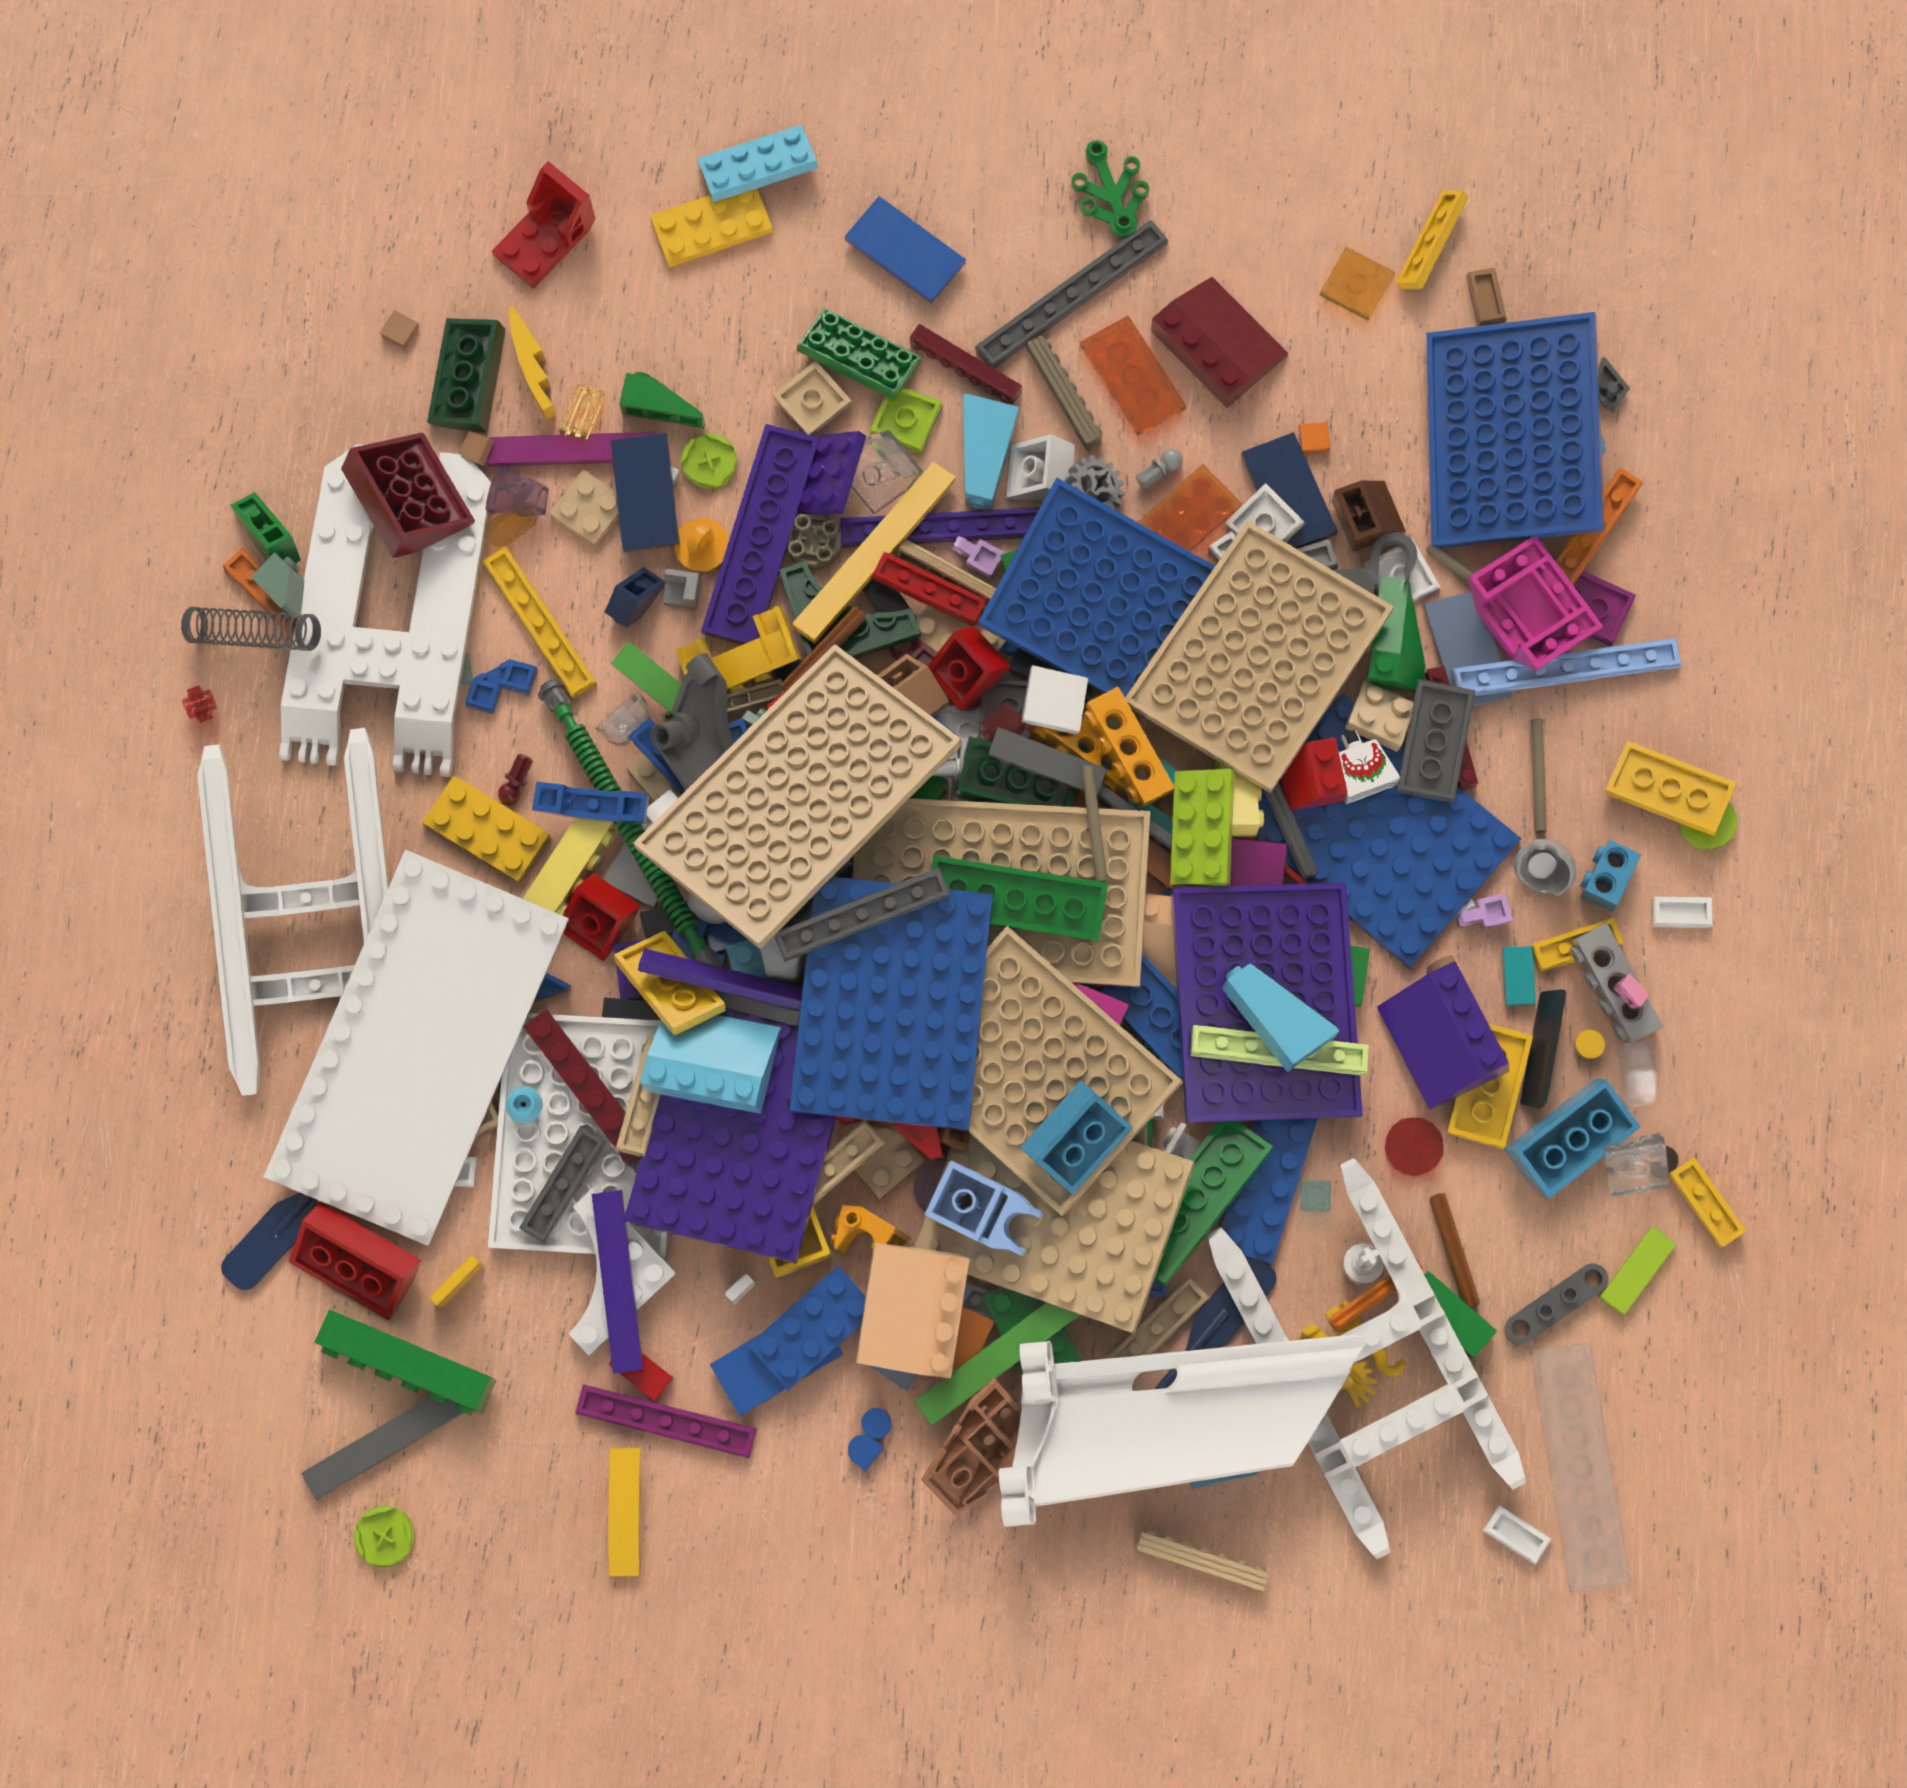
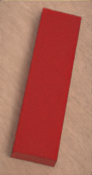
(929, 589)

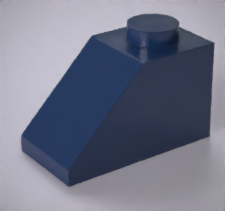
(634, 597)

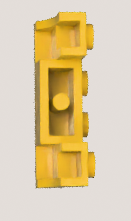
(754, 658)

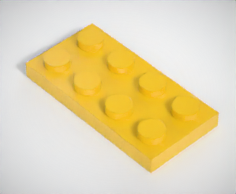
(709, 226)
(1670, 788)
(486, 829)
(674, 1002)
(1488, 1110)

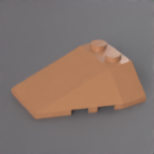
(976, 1449)

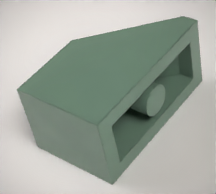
(281, 583)

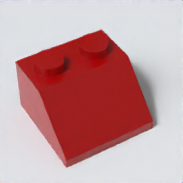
(967, 667)
(1315, 776)
(599, 916)

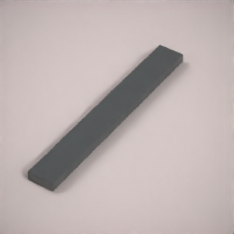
(1071, 294)

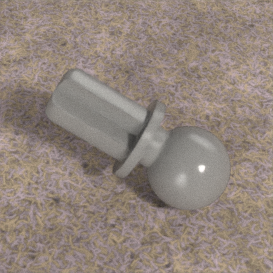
(1170, 461)

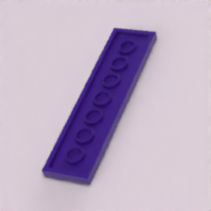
(760, 534)

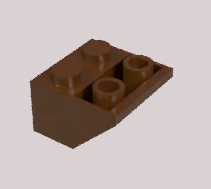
(1366, 512)

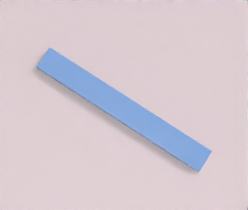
(1570, 667)

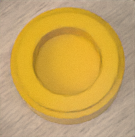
(1589, 1044)

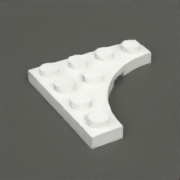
(648, 1270)

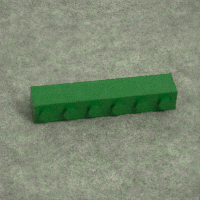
(404, 1361)

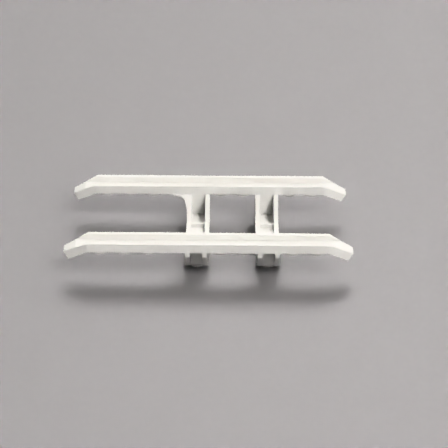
(235, 901)
(1414, 1311)

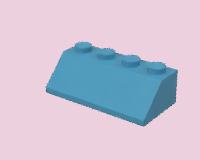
(1572, 1137)

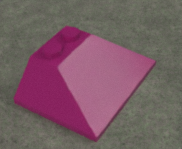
(1531, 605)

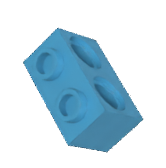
(1614, 877)

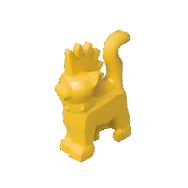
(1357, 1380)

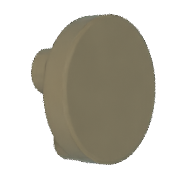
(814, 541)

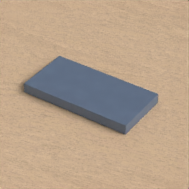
(1462, 638)

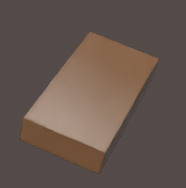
(1486, 297)

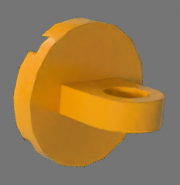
(701, 545)

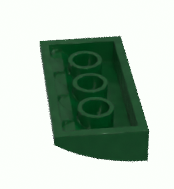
(466, 374)
(995, 781)

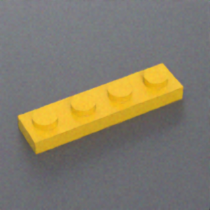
(1432, 239)

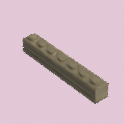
(1064, 391)

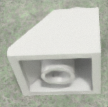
(1036, 466)

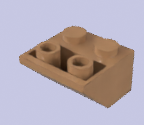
(916, 683)

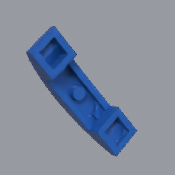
(590, 803)

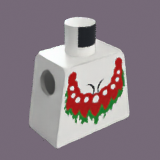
(1365, 767)

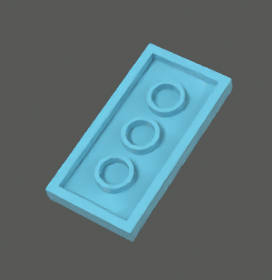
(757, 163)

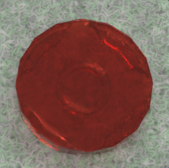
(1414, 1146)

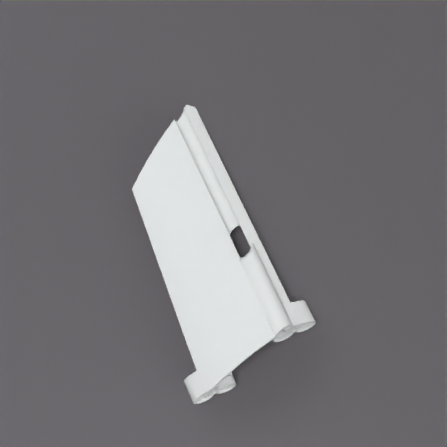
(1221, 1417)

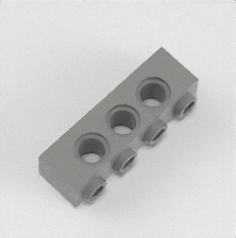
(1602, 940)

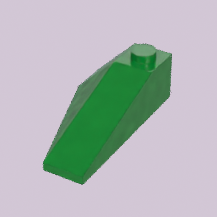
(1397, 651)

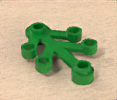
(1111, 193)

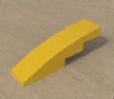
(529, 358)
(624, 1511)

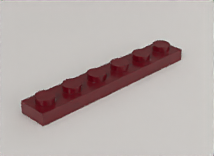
(579, 1077)

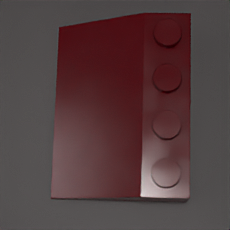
(1217, 340)
(406, 493)

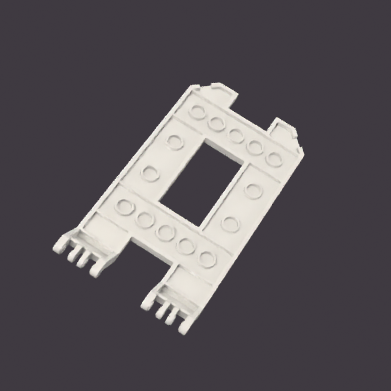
(419, 663)

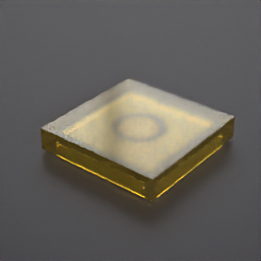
(1357, 283)

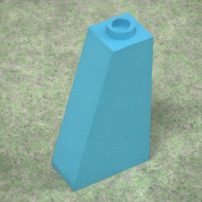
(987, 442)
(1277, 1016)

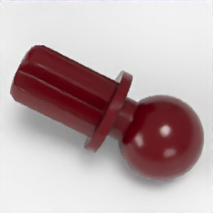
(509, 792)

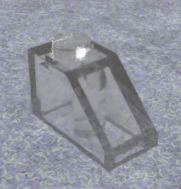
(1638, 1072)

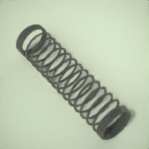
(314, 641)

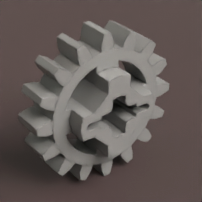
(1097, 480)

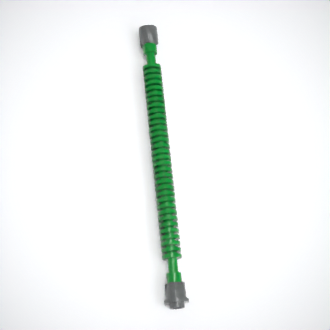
(602, 779)

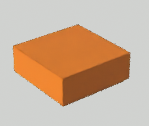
(1314, 437)

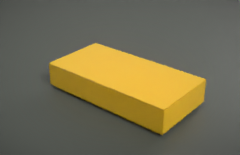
(456, 1281)

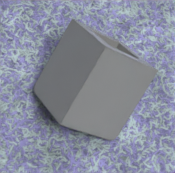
(682, 588)

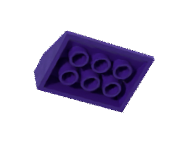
(1443, 1036)

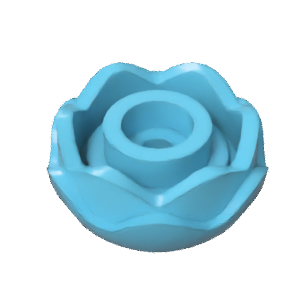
(533, 1105)

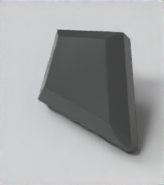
(1611, 385)

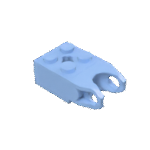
(990, 1211)

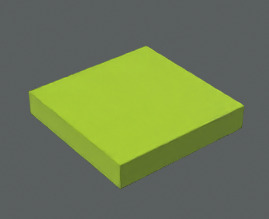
(908, 418)

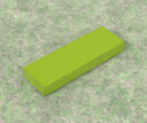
(1637, 1270)

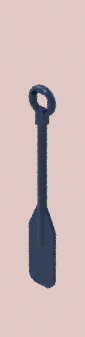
(266, 1242)
(1220, 1317)

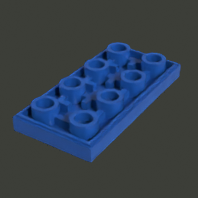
(905, 249)
(749, 1380)

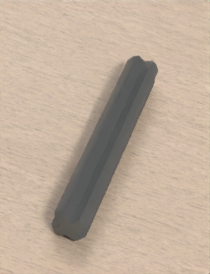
(1291, 833)

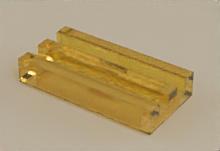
(590, 419)

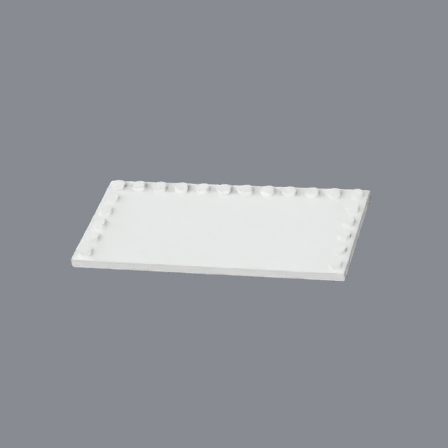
(416, 1048)

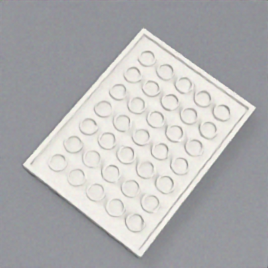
(532, 1150)

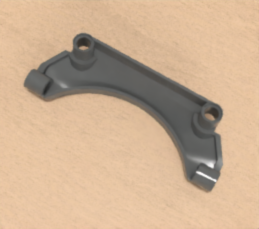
(700, 725)

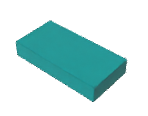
(1518, 976)

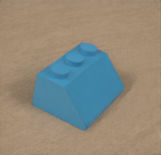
(1076, 1137)

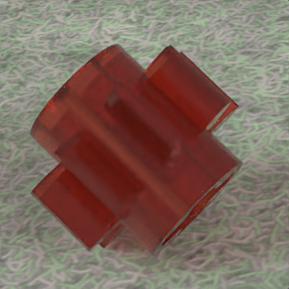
(199, 704)

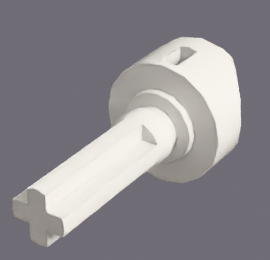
(1362, 1264)

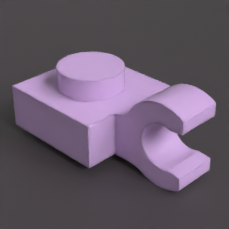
(981, 557)
(1490, 910)

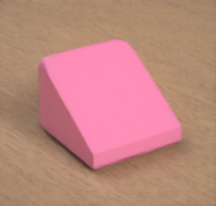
(1631, 991)

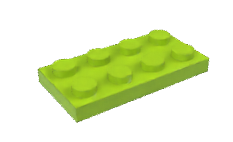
(1202, 828)

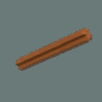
(837, 636)
(1454, 1250)

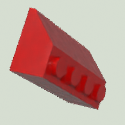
(354, 1260)

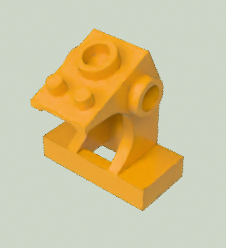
(857, 1221)

